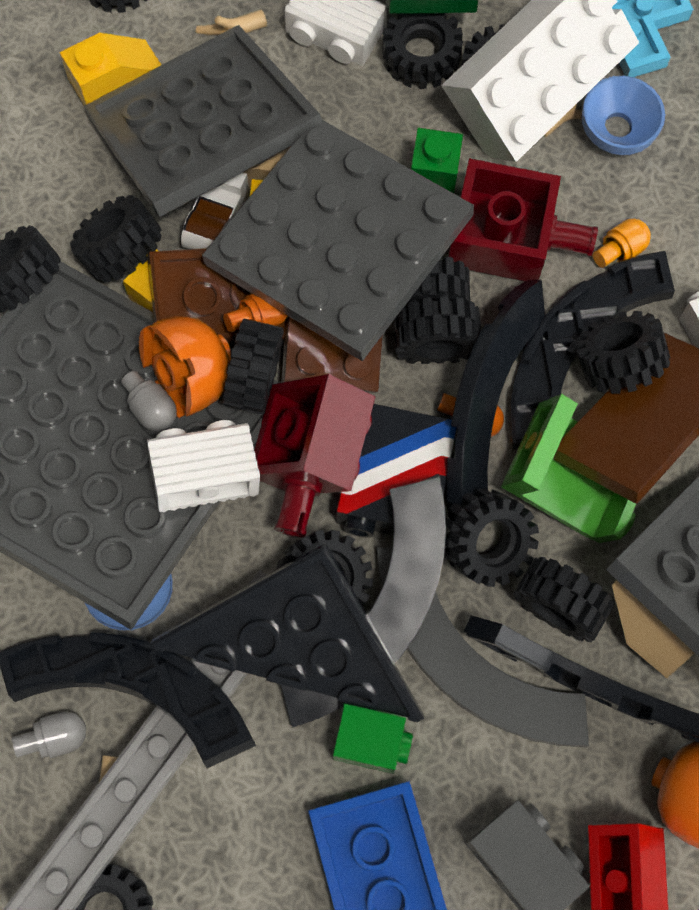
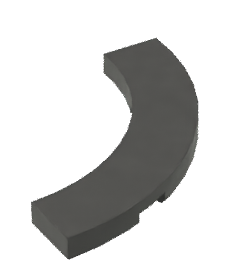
(485, 689)

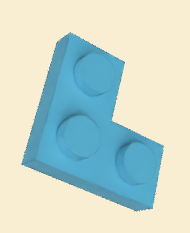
(645, 19)

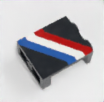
(396, 452)

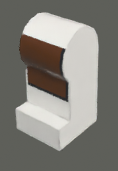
(213, 212)

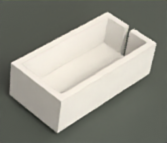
(537, 71)

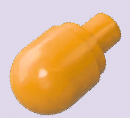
(626, 238)

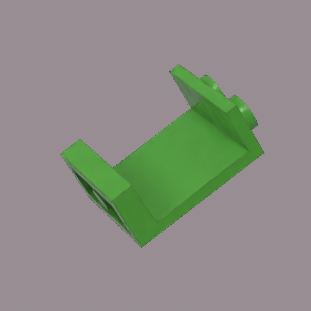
(558, 489)

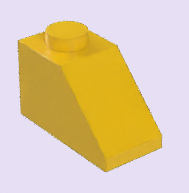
(106, 64)

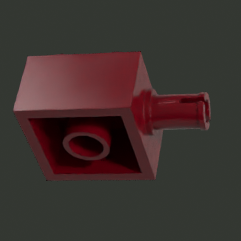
(514, 222)
(311, 443)

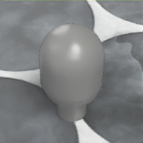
(149, 402)
(52, 736)

